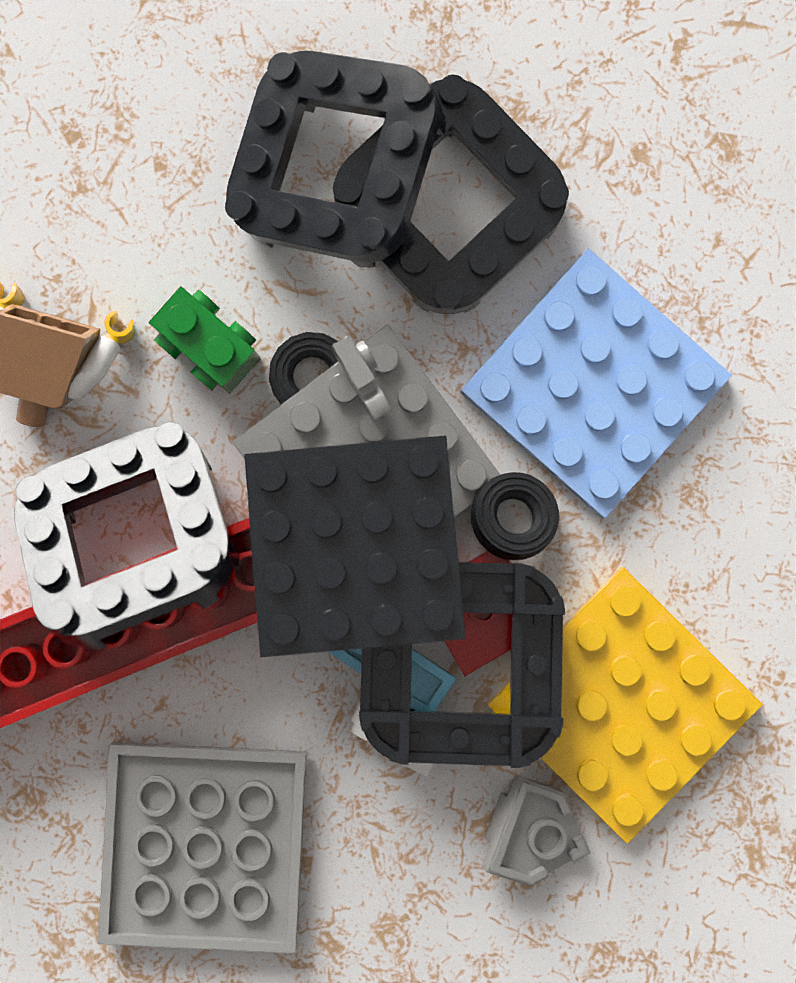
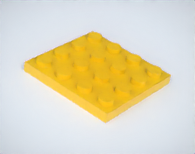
(637, 705)

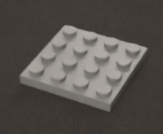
(333, 414)
(202, 847)

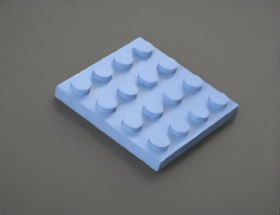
(595, 383)

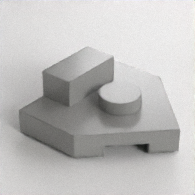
(532, 833)

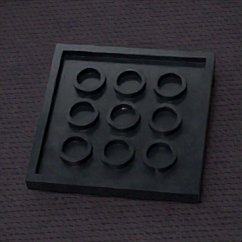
(354, 546)

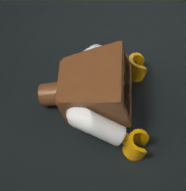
(51, 358)

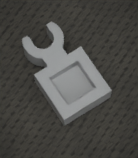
(357, 364)

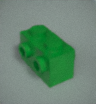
(218, 351)

